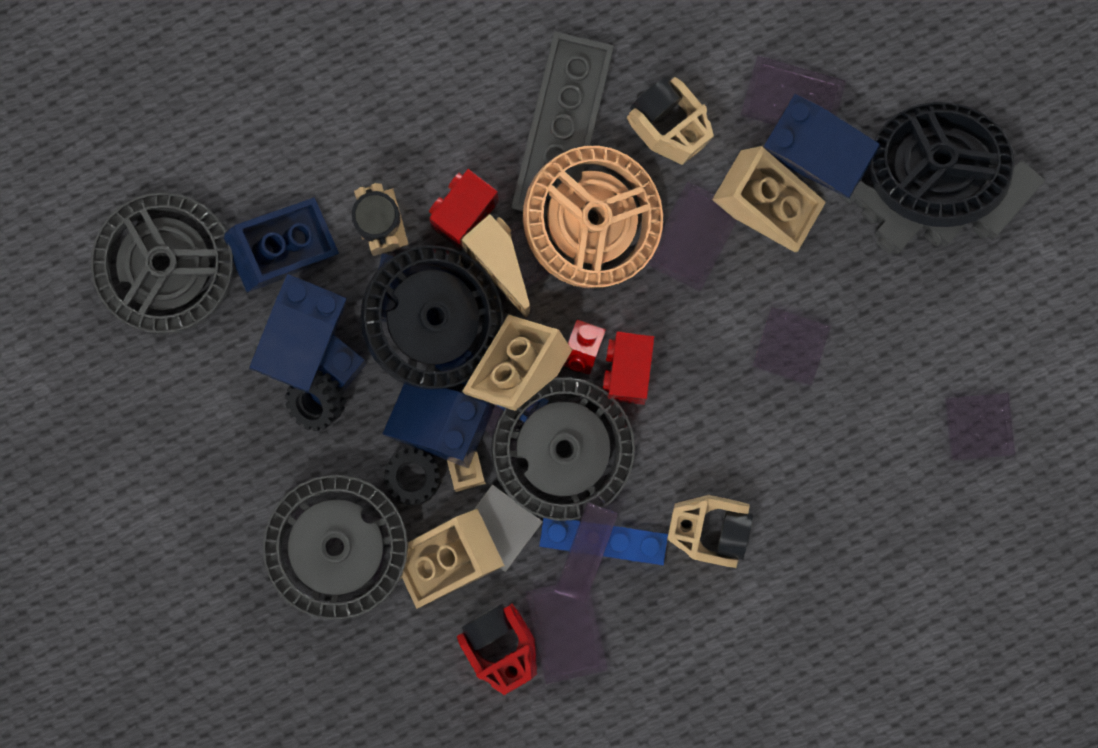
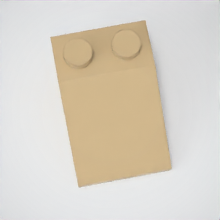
(769, 198)
(493, 249)
(518, 363)
(449, 558)

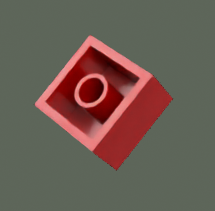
(463, 207)
(630, 367)

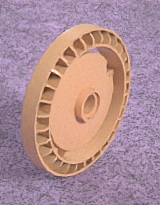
(570, 223)

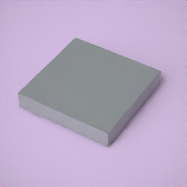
(507, 524)

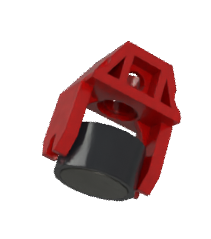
(486, 630)

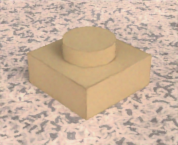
(467, 478)

